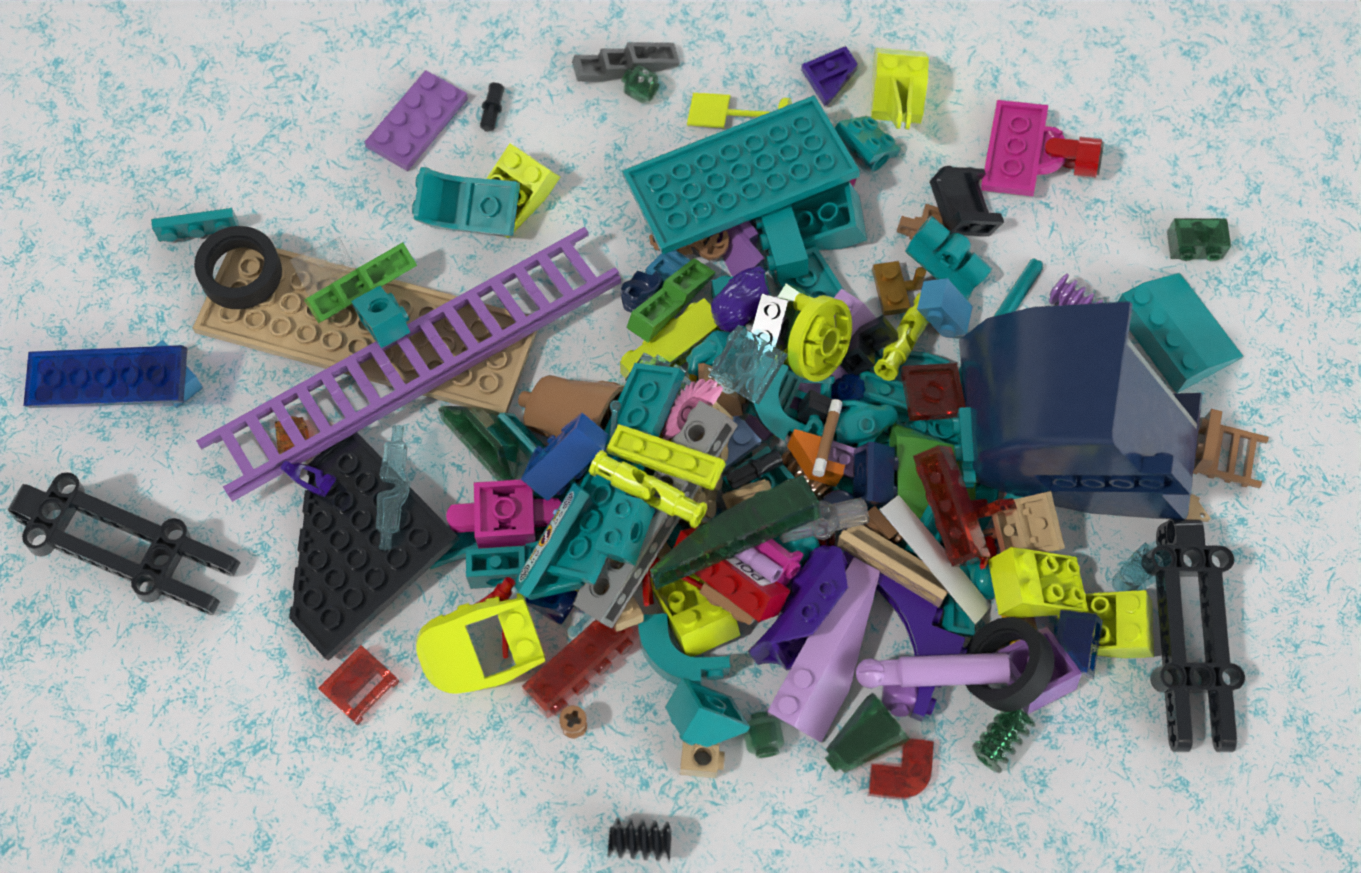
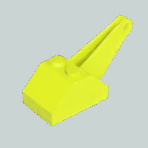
(899, 86)

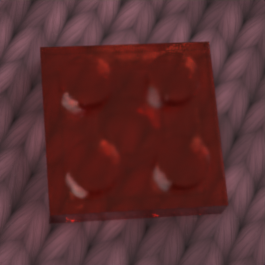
(932, 391)

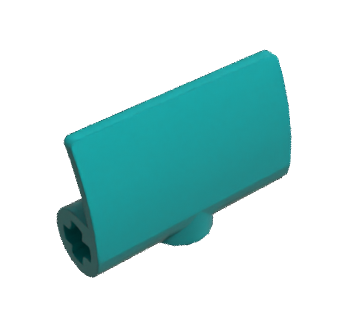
(947, 256)

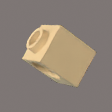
(691, 768)

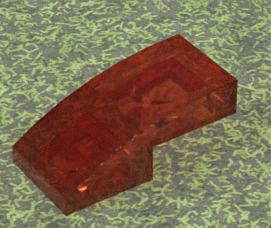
(998, 507)

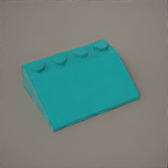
(1178, 331)

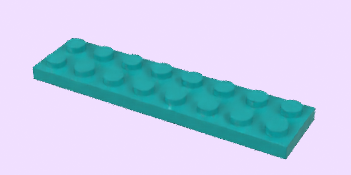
(645, 408)

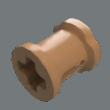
(568, 714)

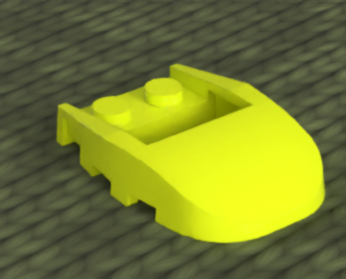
(450, 656)

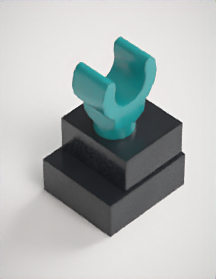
(813, 411)

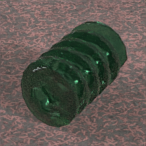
(1000, 736)

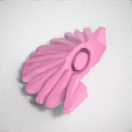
(701, 391)

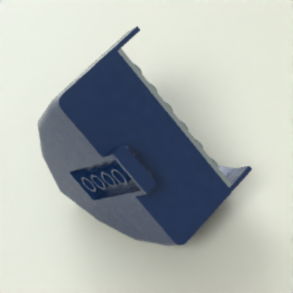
(1077, 413)

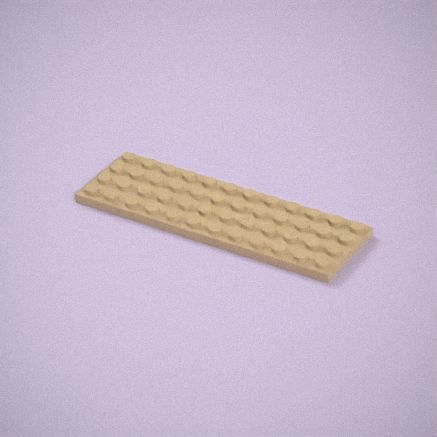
(289, 330)

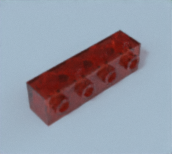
(951, 506)
(575, 665)

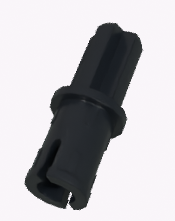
(492, 106)
(754, 469)

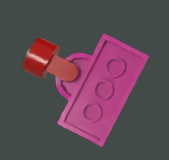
(1026, 147)

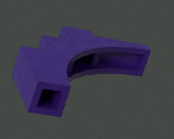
(925, 639)

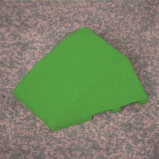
(909, 485)

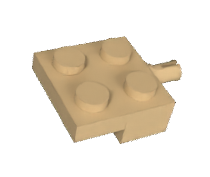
(1029, 526)

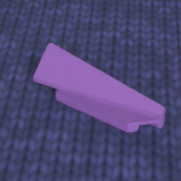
(742, 248)

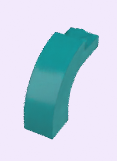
(770, 411)
(670, 662)

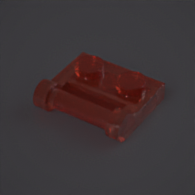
(352, 678)

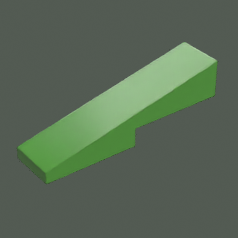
(663, 306)

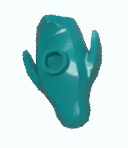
(863, 422)

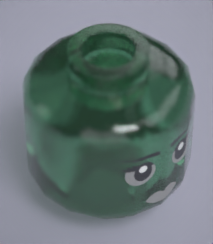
(640, 84)

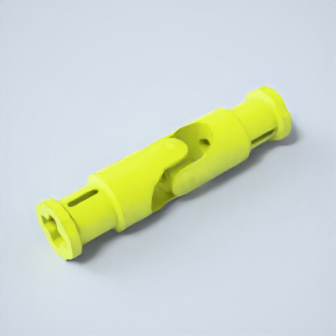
(897, 353)
(644, 487)

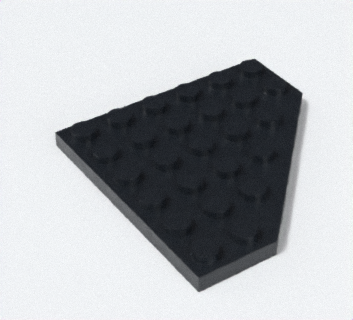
(340, 569)

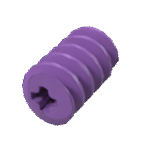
(1068, 295)

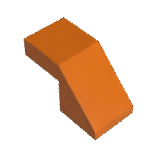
(805, 449)

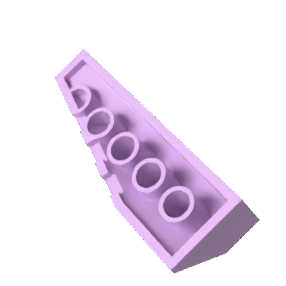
(828, 659)

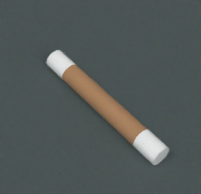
(827, 438)

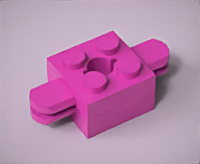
(495, 506)

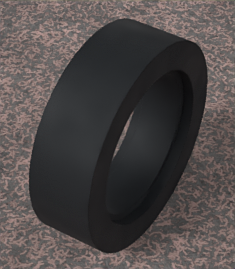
(230, 239)
(1036, 674)

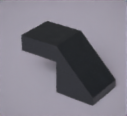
(866, 342)

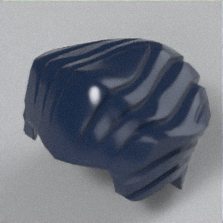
(640, 289)

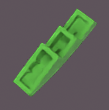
(360, 281)

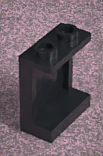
(962, 201)

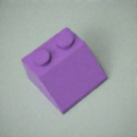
(1064, 675)

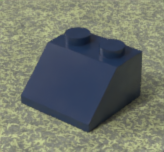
(874, 474)

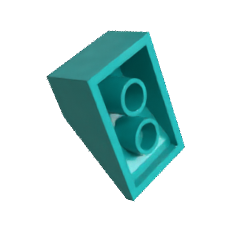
(831, 218)

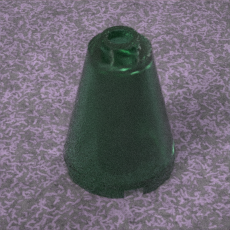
(865, 736)

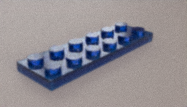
(105, 376)

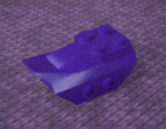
(813, 596)

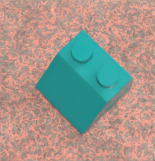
(704, 714)

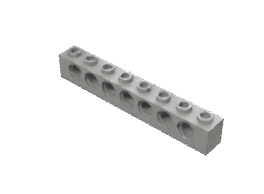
(624, 581)

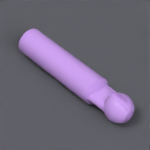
(935, 670)

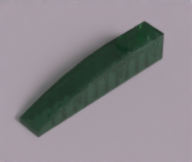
(739, 529)

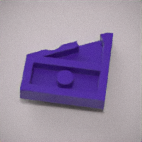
(830, 73)

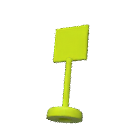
(712, 110)

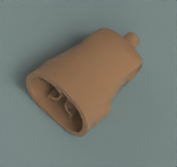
(560, 400)

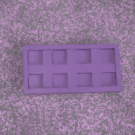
(416, 120)

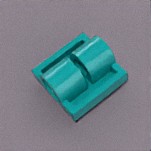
(867, 141)

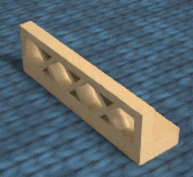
(893, 562)

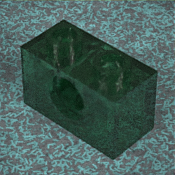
(1212, 233)

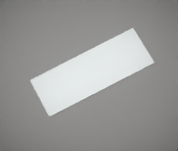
(935, 558)

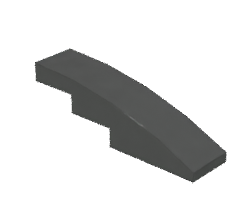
(614, 63)

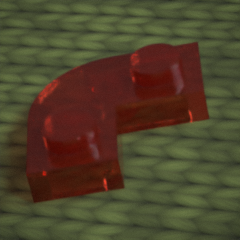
(909, 778)

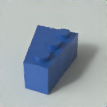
(564, 457)

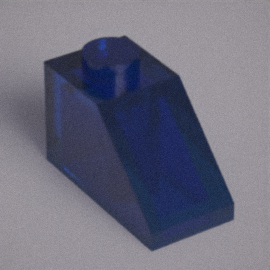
(1080, 638)

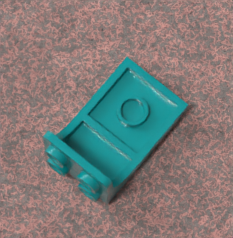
(465, 203)

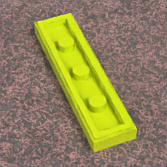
(666, 457)

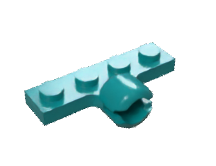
(954, 617)

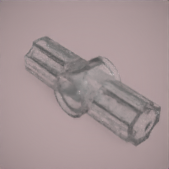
(837, 517)

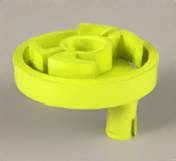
(817, 338)

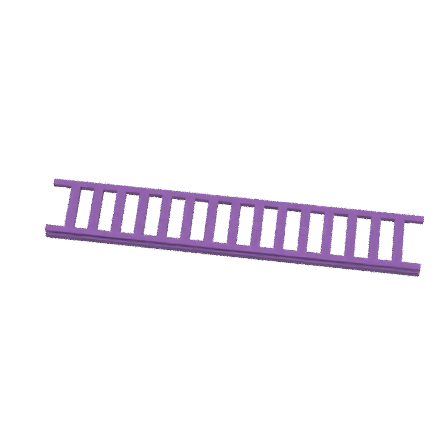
(427, 378)

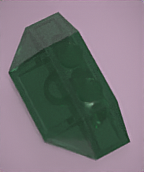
(484, 439)

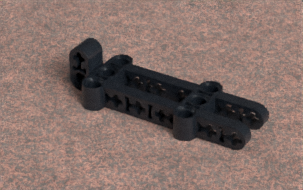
(32, 508)
(1174, 541)

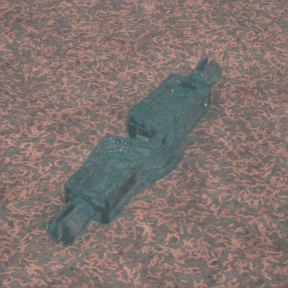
(390, 501)

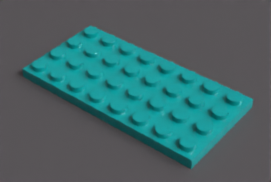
(739, 174)

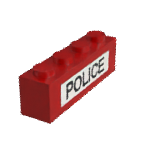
(743, 585)

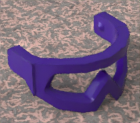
(323, 483)

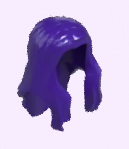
(739, 299)

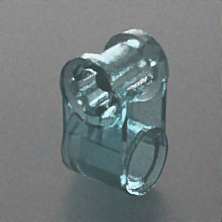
(1134, 570)

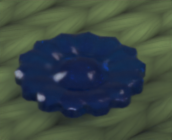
(848, 388)

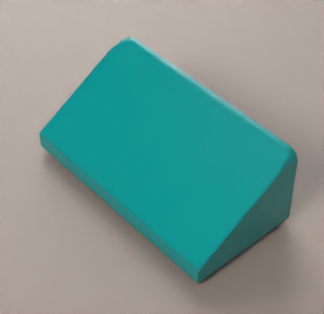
(526, 439)

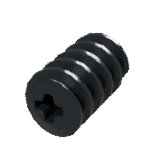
(640, 839)

